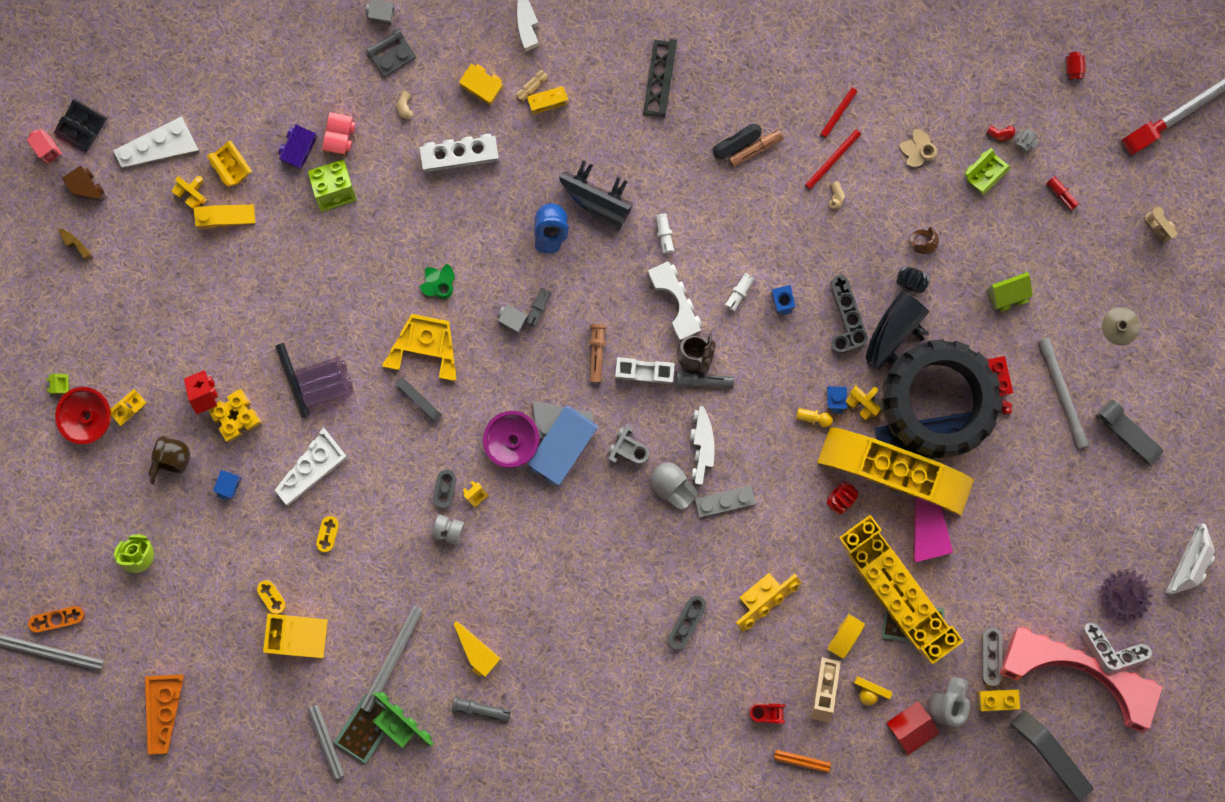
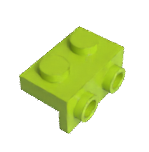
(986, 171)

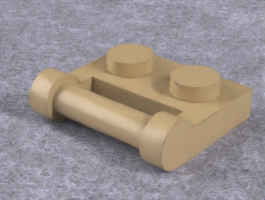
(1164, 229)

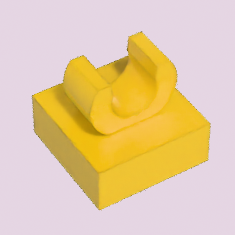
(475, 494)

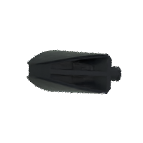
(601, 204)
(893, 329)

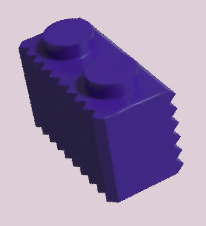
(297, 146)

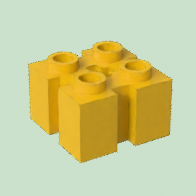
(246, 418)

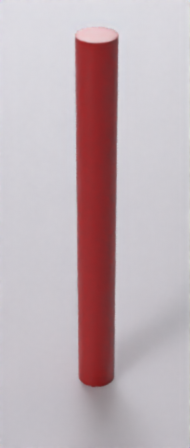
(833, 159)

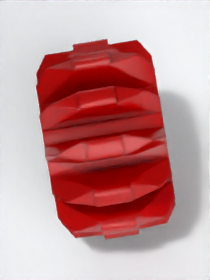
(842, 497)

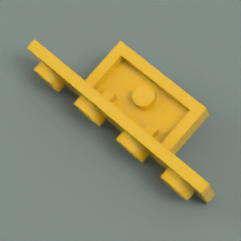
(764, 597)

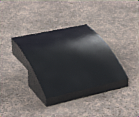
(77, 133)

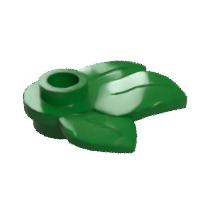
(438, 279)

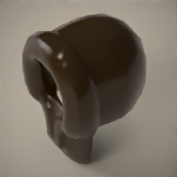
(705, 353)
(168, 455)

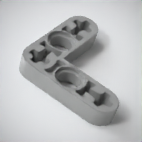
(1114, 657)

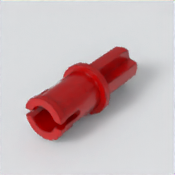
(1062, 193)

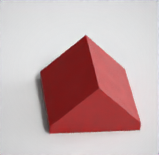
(913, 727)

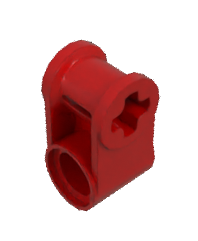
(771, 713)

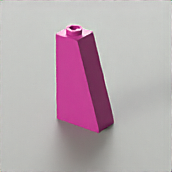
(929, 532)

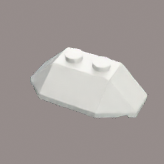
(1194, 562)

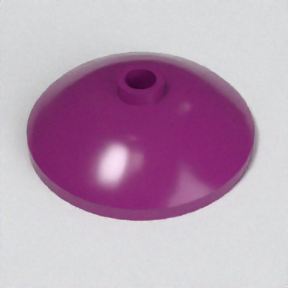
(499, 437)

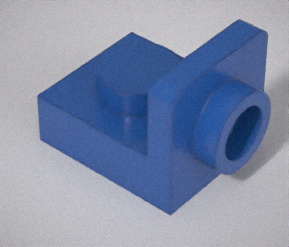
(836, 399)

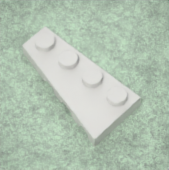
(161, 143)
(316, 463)

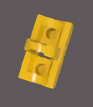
(182, 186)
(870, 408)
(122, 412)

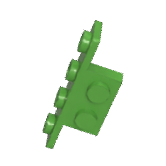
(397, 725)

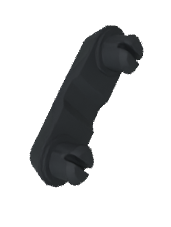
(737, 142)

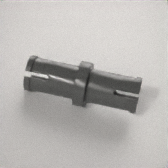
(538, 307)

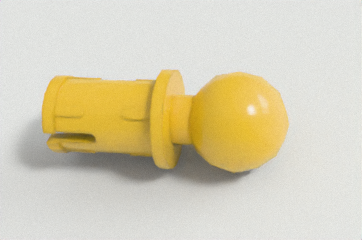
(823, 419)

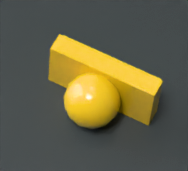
(870, 691)

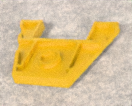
(425, 337)

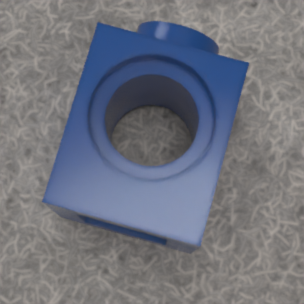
(787, 292)
(226, 485)

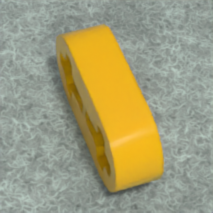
(323, 532)
(267, 600)

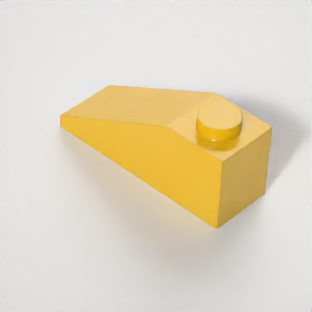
(223, 216)
(478, 654)

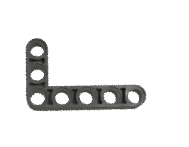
(1053, 754)

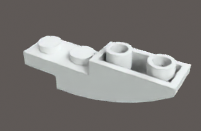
(702, 437)

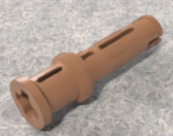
(597, 343)

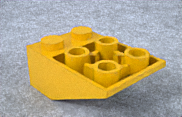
(295, 635)

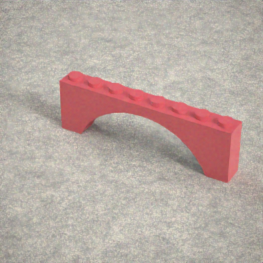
(1134, 694)

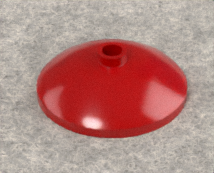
(72, 411)

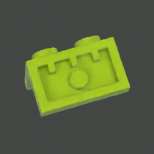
(332, 185)

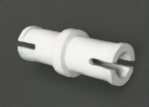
(664, 233)
(739, 292)

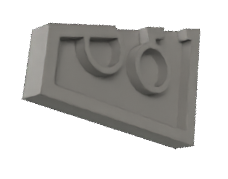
(547, 414)

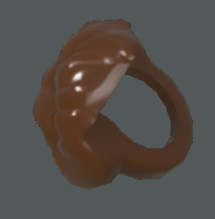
(928, 247)

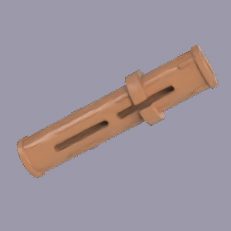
(755, 148)

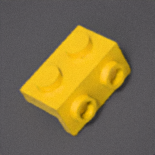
(229, 164)

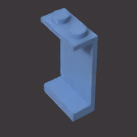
(562, 445)

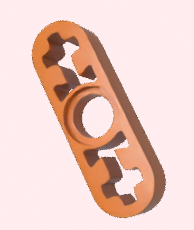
(41, 617)

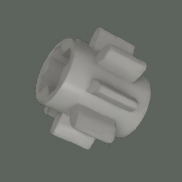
(1026, 140)

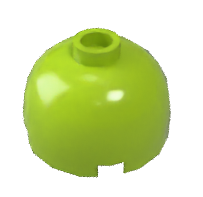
(134, 554)

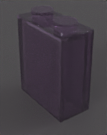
(324, 382)

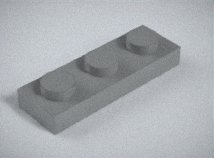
(725, 501)

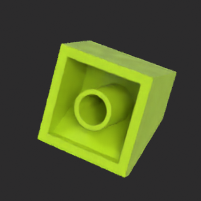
(1010, 291)

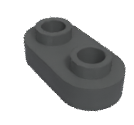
(444, 489)

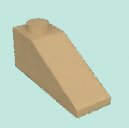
(825, 690)

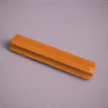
(802, 761)

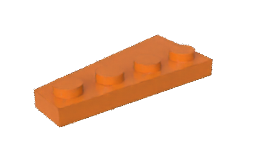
(161, 709)

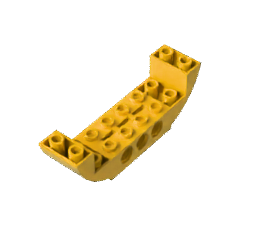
(896, 469)
(898, 591)

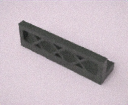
(672, 43)

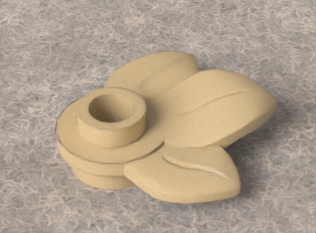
(916, 147)

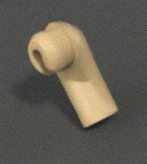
(402, 106)
(838, 197)

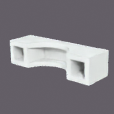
(664, 278)

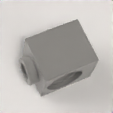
(380, 11)
(512, 318)

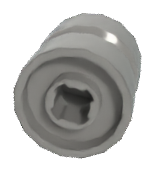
(447, 529)

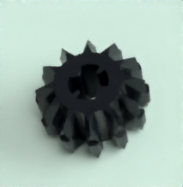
(913, 279)

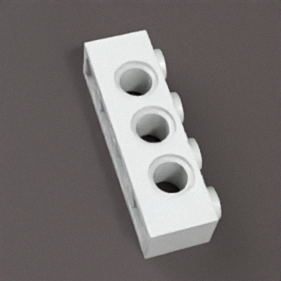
(488, 155)

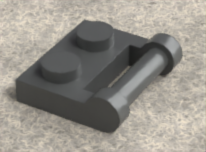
(394, 58)

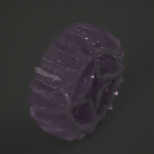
(1128, 587)

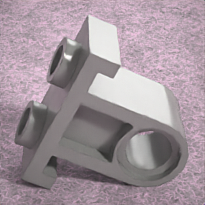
(626, 447)

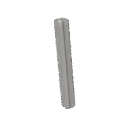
(326, 742)

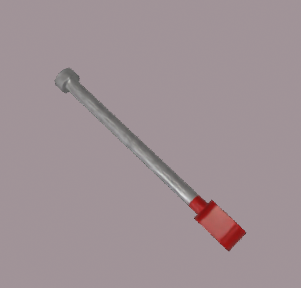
(1151, 132)

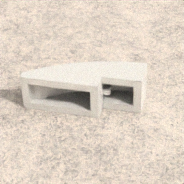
(526, 23)

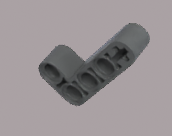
(844, 312)
(1129, 432)

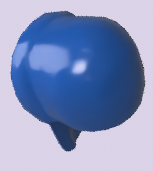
(550, 216)

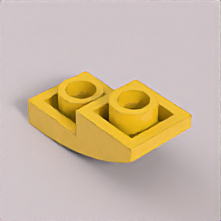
(846, 636)

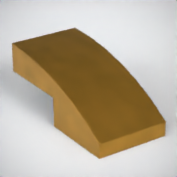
(70, 240)

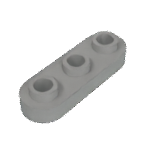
(995, 647)

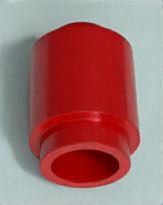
(1075, 65)

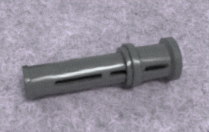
(694, 379)
(470, 708)

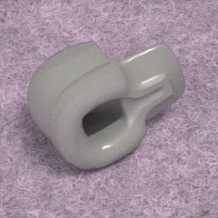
(672, 485)
(952, 707)

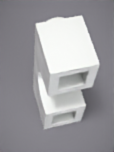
(644, 371)

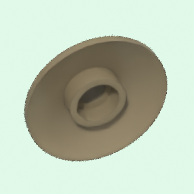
(1111, 327)

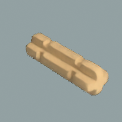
(531, 86)

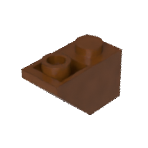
(81, 184)

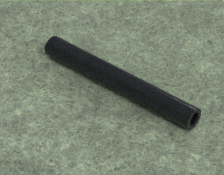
(292, 379)

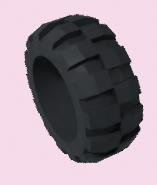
(984, 389)

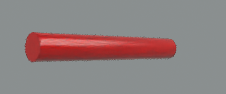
(838, 113)

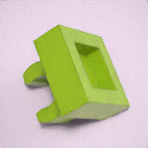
(58, 383)

